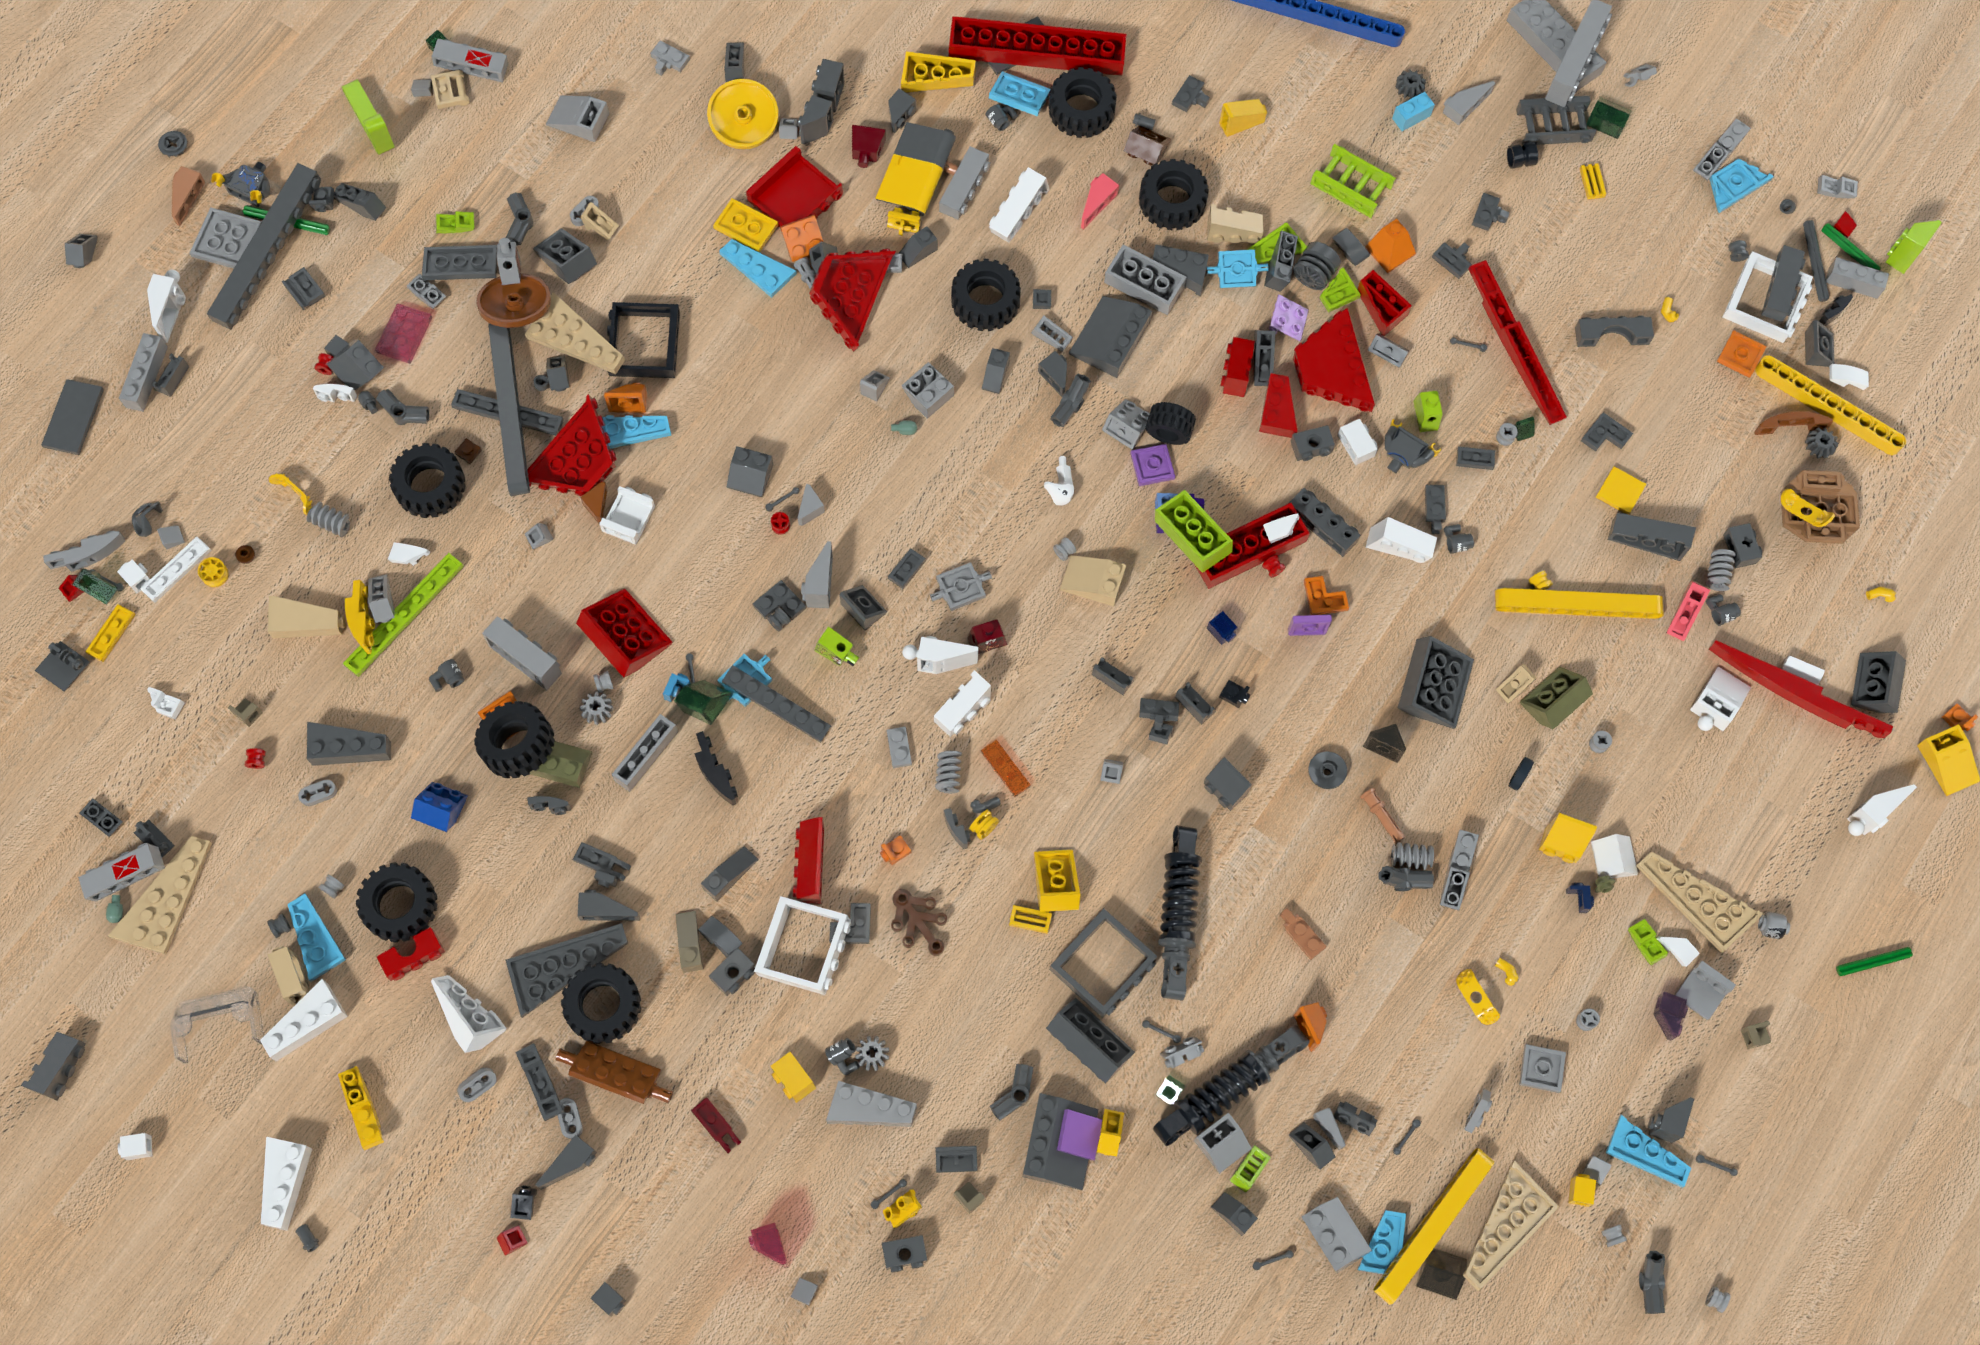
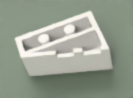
(1401, 540)
(963, 705)

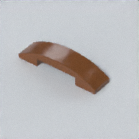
(1794, 418)

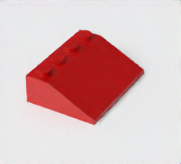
(623, 632)

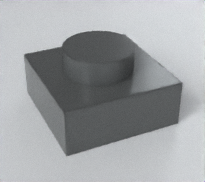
(1041, 299)
(1161, 736)
(605, 879)

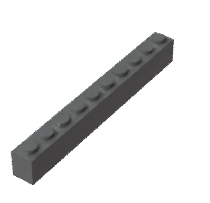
(264, 246)

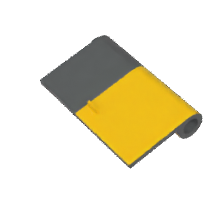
(916, 167)

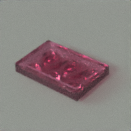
(403, 333)

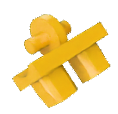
(903, 222)
(902, 1209)

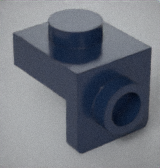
(1585, 899)

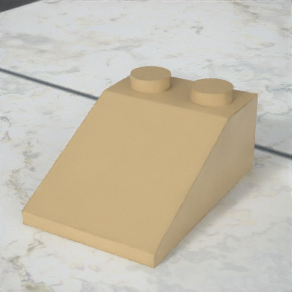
(1093, 579)

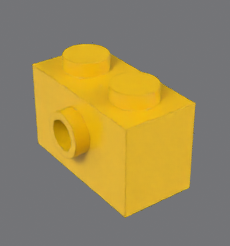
(793, 1077)

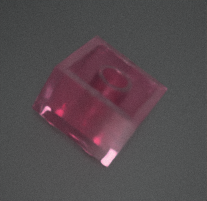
(768, 1244)

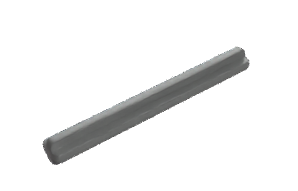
(1816, 261)

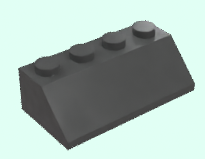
(1090, 1040)

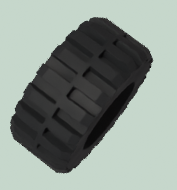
(1082, 83)
(1173, 214)
(989, 274)
(421, 459)
(500, 726)
(379, 885)
(585, 982)

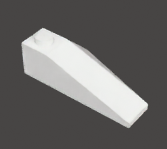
(468, 1020)

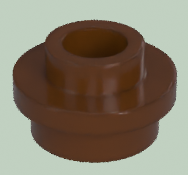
(247, 558)

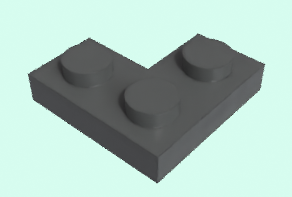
(1608, 429)
(780, 597)
(860, 925)

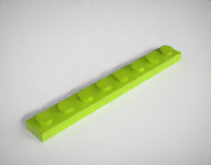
(405, 613)

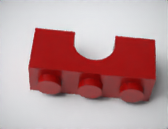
(427, 948)

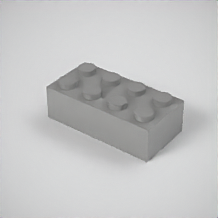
(1145, 279)
(522, 653)

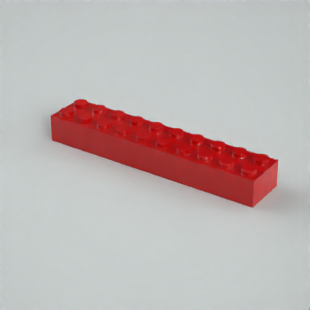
(1037, 45)

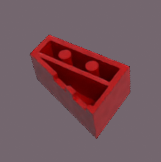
(1383, 302)
(1237, 366)
(1278, 408)

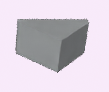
(873, 385)
(810, 506)

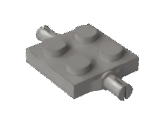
(960, 586)

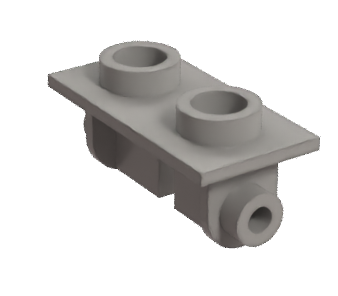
(1174, 1053)

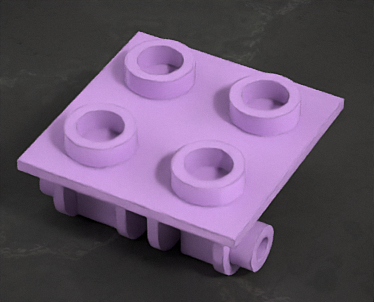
(1288, 318)

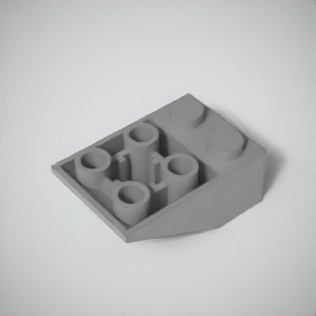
(579, 116)

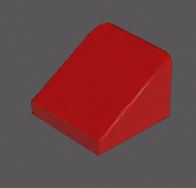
(1845, 225)
(68, 590)
(511, 1240)

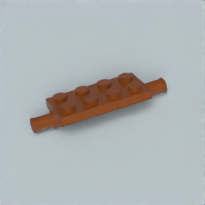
(615, 1073)

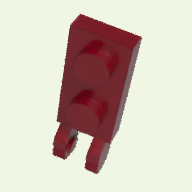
(714, 1123)

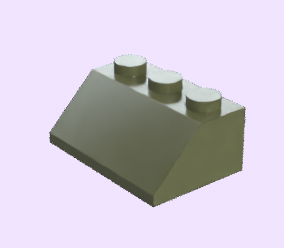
(1557, 697)
(565, 765)

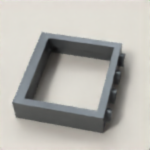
(1080, 940)

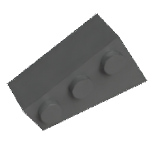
(1185, 262)
(56, 1067)

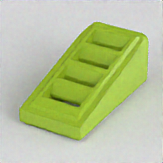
(1243, 1179)

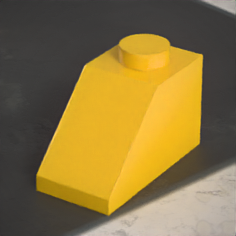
(1110, 1132)

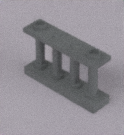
(1544, 107)

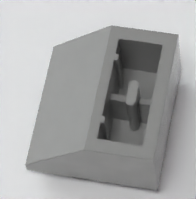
(928, 390)
(1223, 1143)

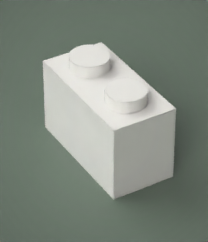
(1357, 441)

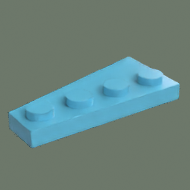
(760, 269)
(633, 430)
(316, 943)
(1639, 1150)

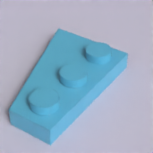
(1385, 1243)

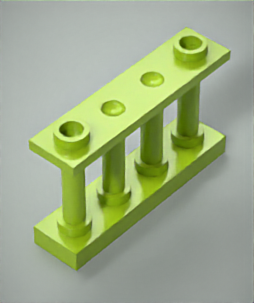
(1351, 196)

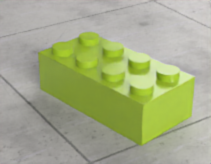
(1193, 531)

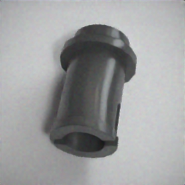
(1143, 121)
(307, 1238)

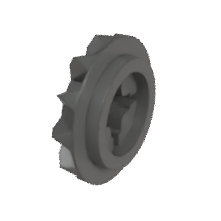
(175, 137)

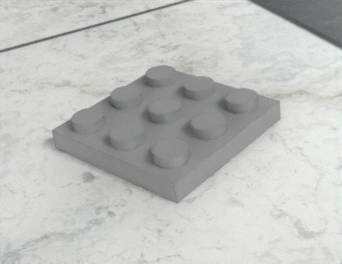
(223, 237)

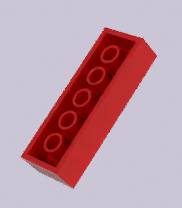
(1253, 547)

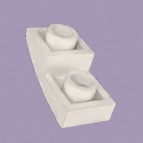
(1847, 375)
(330, 392)

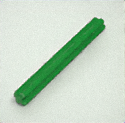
(303, 224)

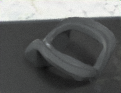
(140, 523)

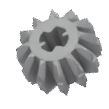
(602, 711)
(865, 1049)

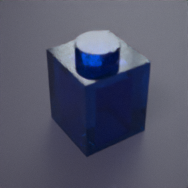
(1222, 628)

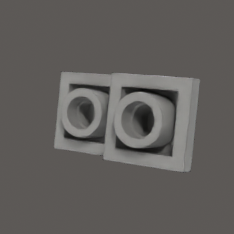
(426, 292)

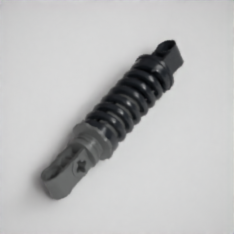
(1178, 911)
(1222, 1089)

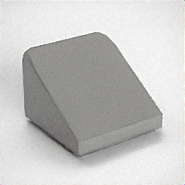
(421, 88)
(788, 128)
(538, 535)
(170, 536)
(1111, 771)
(1597, 1169)
(804, 1291)

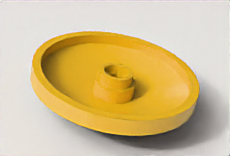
(742, 114)

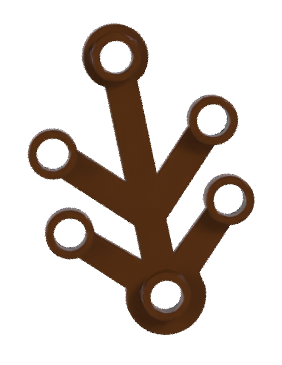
(916, 919)

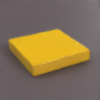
(1621, 490)

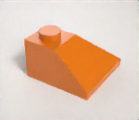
(1391, 246)
(627, 398)
(1312, 1023)

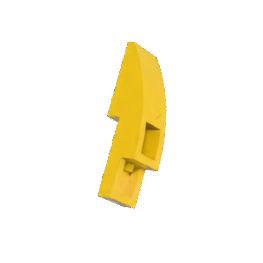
(357, 616)
(361, 1108)

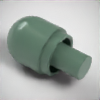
(905, 427)
(114, 910)

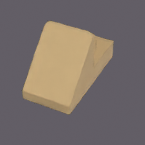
(596, 219)
(1516, 684)

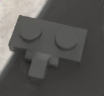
(1190, 94)
(1489, 212)
(1453, 259)
(1159, 711)

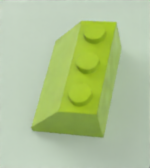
(1911, 244)

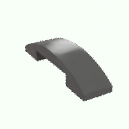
(539, 1082)

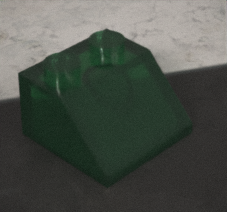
(1608, 117)
(703, 700)

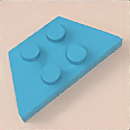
(1736, 182)

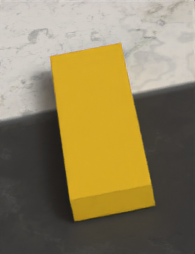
(110, 633)

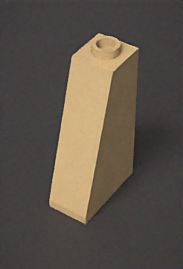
(300, 619)

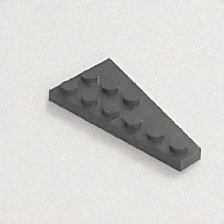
(545, 971)

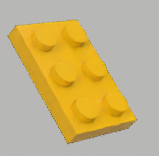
(745, 225)

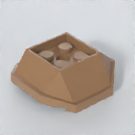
(1829, 493)

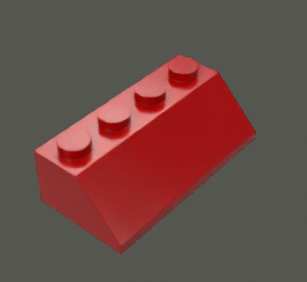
(809, 861)

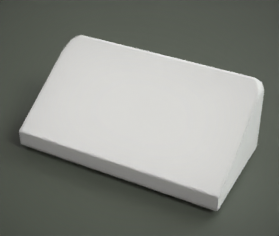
(1803, 669)

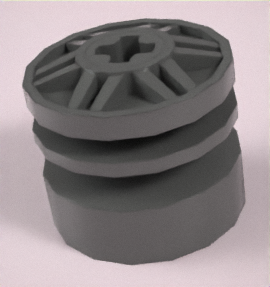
(1316, 265)

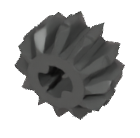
(1410, 84)
(1821, 443)

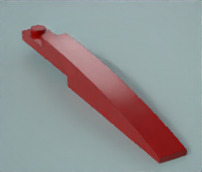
(1516, 343)
(1799, 691)

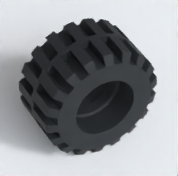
(1170, 423)

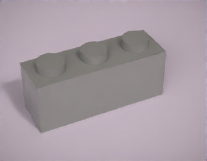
(1857, 278)

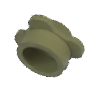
(1604, 884)

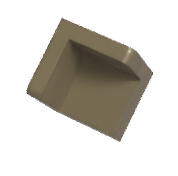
(246, 712)
(1756, 1035)
(969, 1197)

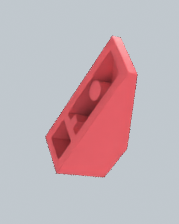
(1101, 193)
(1688, 610)

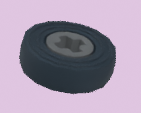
(1521, 773)

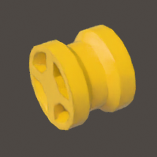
(1540, 581)

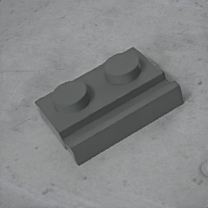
(303, 288)

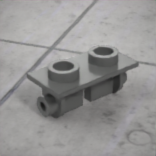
(149, 833)
(1362, 1123)

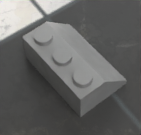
(1336, 1234)

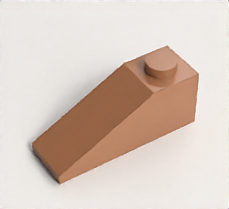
(185, 189)

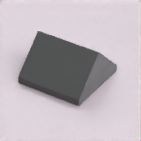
(1819, 345)
(862, 606)

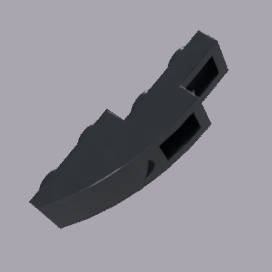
(715, 775)

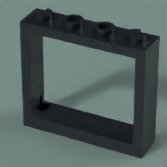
(646, 310)

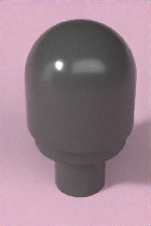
(368, 401)

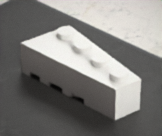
(1019, 204)
(306, 1020)
(282, 1181)

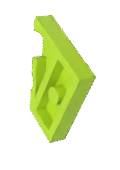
(1339, 292)

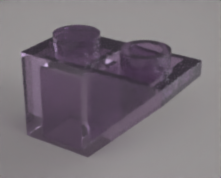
(1669, 1013)

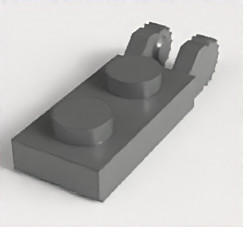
(599, 860)

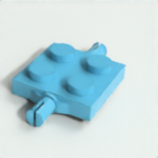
(1237, 268)
(752, 668)

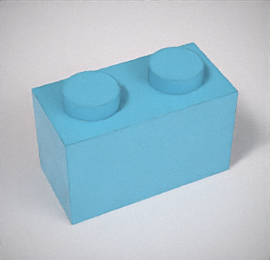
(1413, 111)

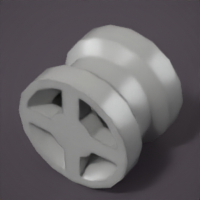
(1506, 438)
(1064, 549)
(603, 682)
(1597, 745)
(331, 886)
(1592, 1019)
(1614, 1236)
(1717, 1299)

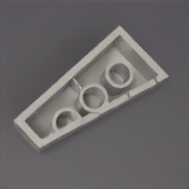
(868, 1107)

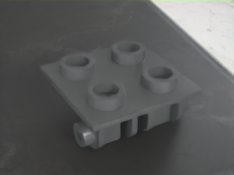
(62, 665)

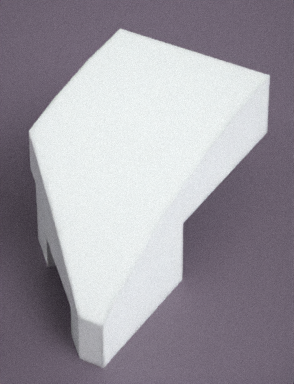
(1281, 527)
(406, 553)
(165, 704)
(1680, 948)

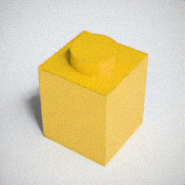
(1582, 1190)

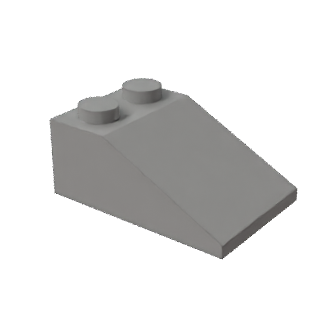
(818, 580)

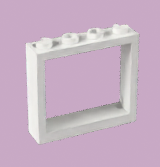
(1767, 266)
(773, 937)

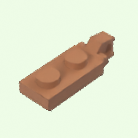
(1302, 934)

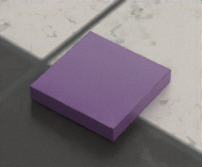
(1152, 464)
(1309, 625)
(1079, 1134)

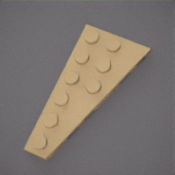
(570, 334)
(1704, 905)
(160, 908)
(1512, 1220)

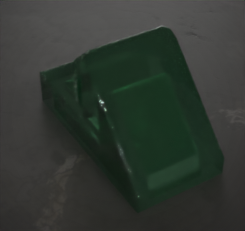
(95, 586)

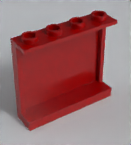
(793, 190)

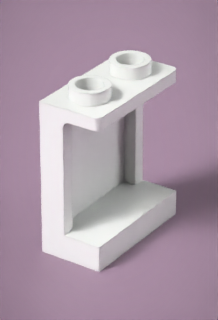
(628, 515)

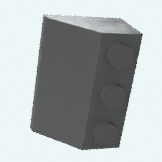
(1879, 681)

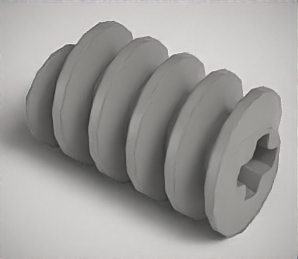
(329, 519)
(1719, 569)
(946, 771)
(1412, 855)

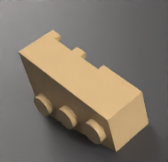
(1234, 226)

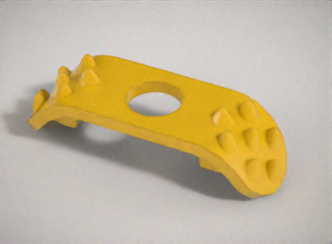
(284, 481)
(1794, 504)
(1483, 1010)

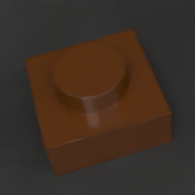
(468, 451)

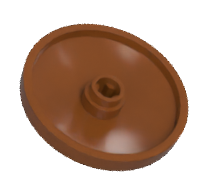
(514, 303)

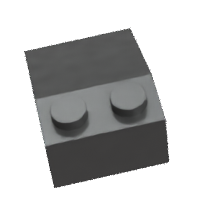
(566, 255)

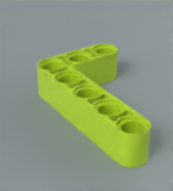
(369, 119)

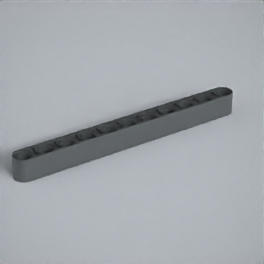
(509, 410)

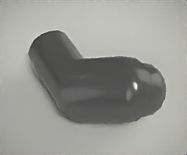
(990, 804)

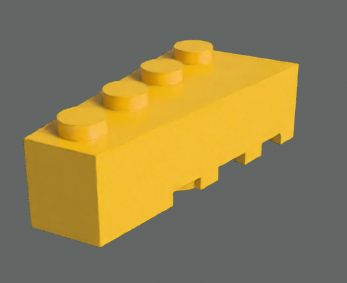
(936, 72)

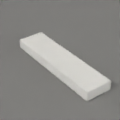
(175, 569)

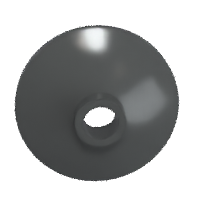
(1331, 762)

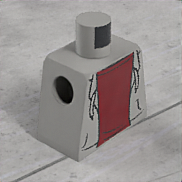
(508, 255)

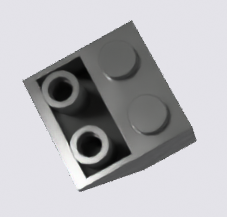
(815, 120)

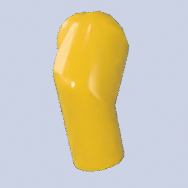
(1669, 315)
(1889, 594)
(1510, 971)

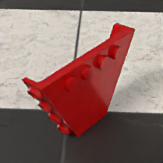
(848, 288)
(1332, 365)
(576, 456)

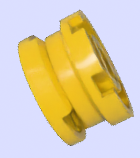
(213, 572)
(984, 824)

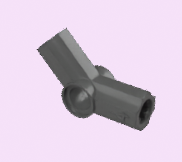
(520, 210)
(1071, 400)
(410, 414)
(1404, 879)
(1008, 1103)
(1653, 1282)

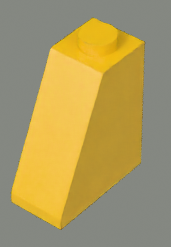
(1241, 116)

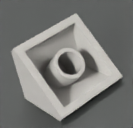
(1614, 856)

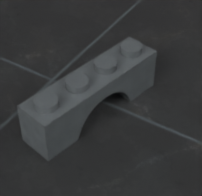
(1636, 330)

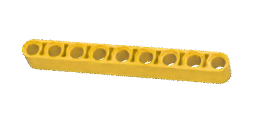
(1839, 405)
(1579, 603)
(1433, 1226)

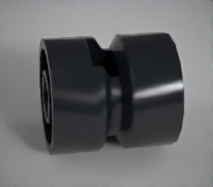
(1522, 155)

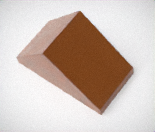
(595, 501)

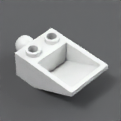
(165, 302)
(940, 656)
(1719, 700)
(1873, 812)

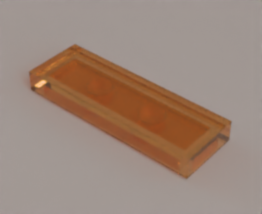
(1005, 768)

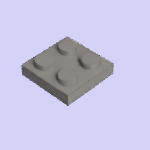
(1542, 1068)

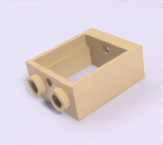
(288, 974)

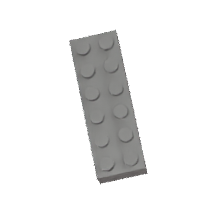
(1549, 35)
(1579, 53)

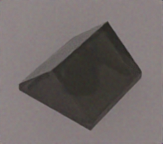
(1386, 743)
(1442, 1274)

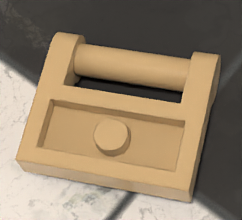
(444, 92)

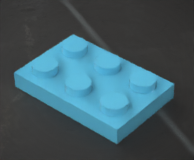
(1019, 93)

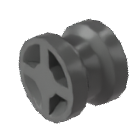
(1738, 251)
(778, 619)
(279, 925)

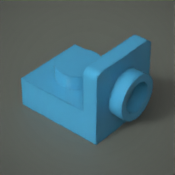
(672, 688)

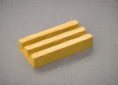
(1590, 168)
(1028, 926)

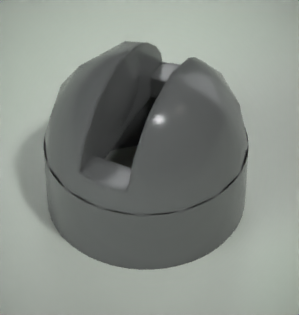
(1787, 203)
(539, 382)

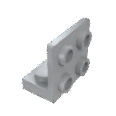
(1126, 423)
(1704, 989)

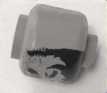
(1773, 925)

